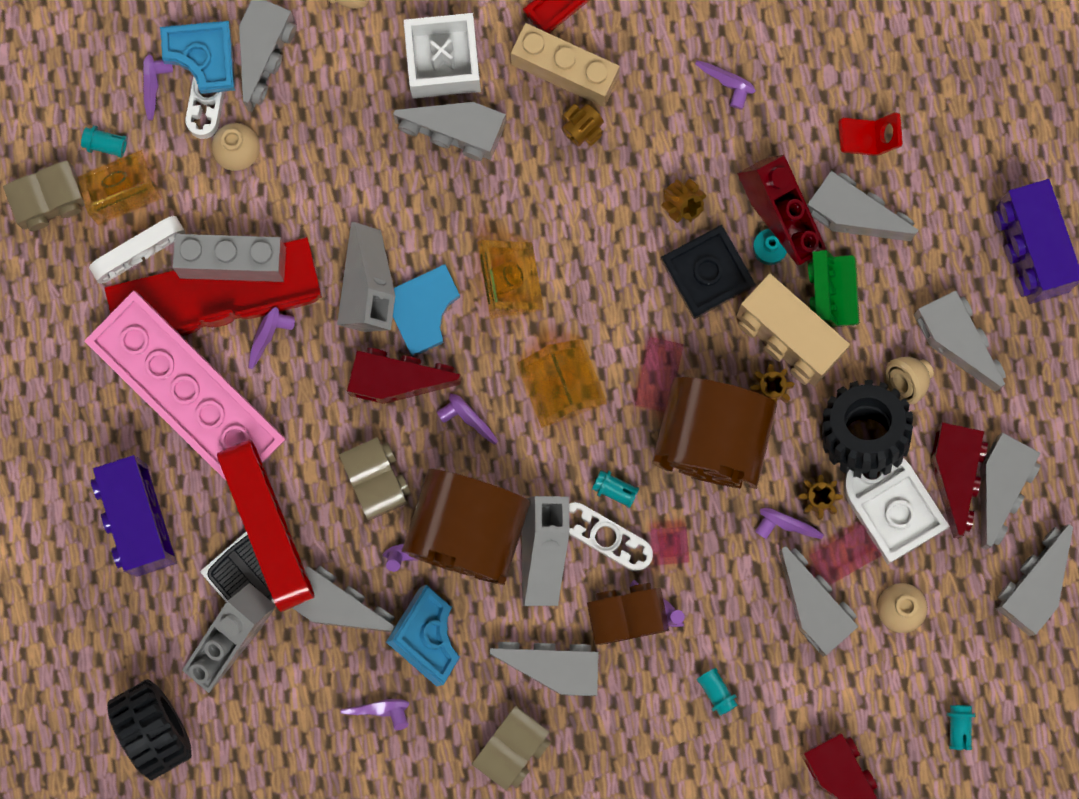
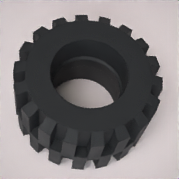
(867, 403)
(149, 729)

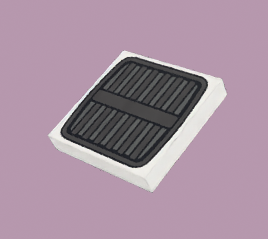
(236, 569)

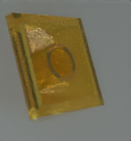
(118, 188)
(510, 277)
(561, 382)

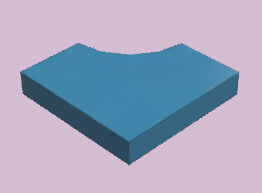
(203, 51)
(421, 306)
(423, 636)

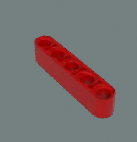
(265, 525)

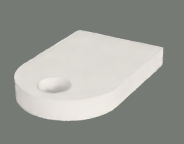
(894, 510)

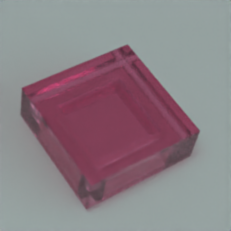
(669, 546)

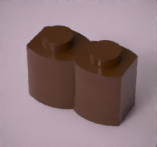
(627, 615)

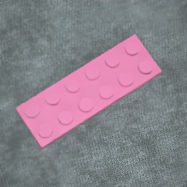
(179, 382)

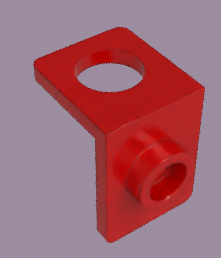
(868, 137)

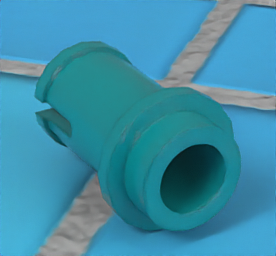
(103, 142)
(615, 488)
(717, 692)
(960, 727)

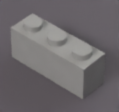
(229, 257)

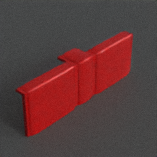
(215, 303)

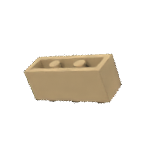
(565, 65)

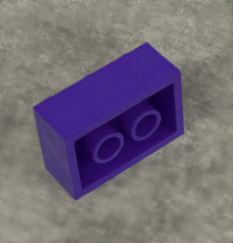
(1037, 242)
(133, 516)

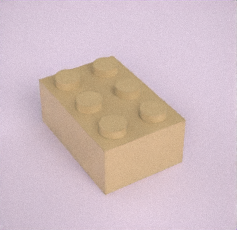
(791, 331)

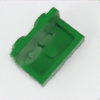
(835, 288)

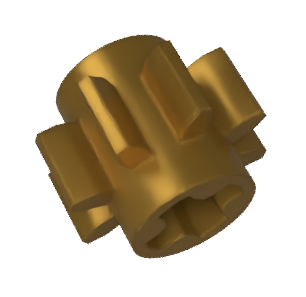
(582, 125)
(683, 200)
(769, 377)
(810, 495)

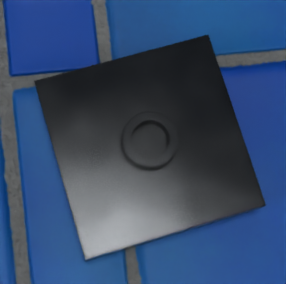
(707, 272)

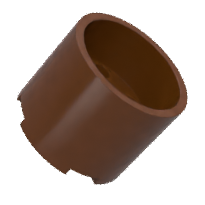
(715, 432)
(466, 526)

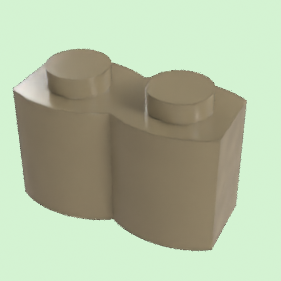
(44, 196)
(374, 478)
(512, 748)

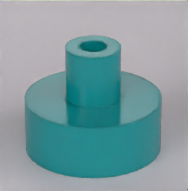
(764, 252)

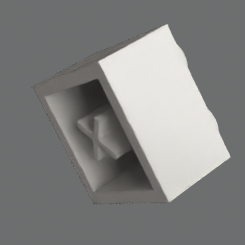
(442, 55)

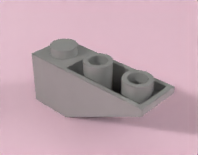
(262, 37)
(460, 124)
(851, 211)
(367, 283)
(953, 334)
(1002, 479)
(544, 549)
(1039, 589)
(341, 607)
(816, 612)
(228, 636)
(561, 671)

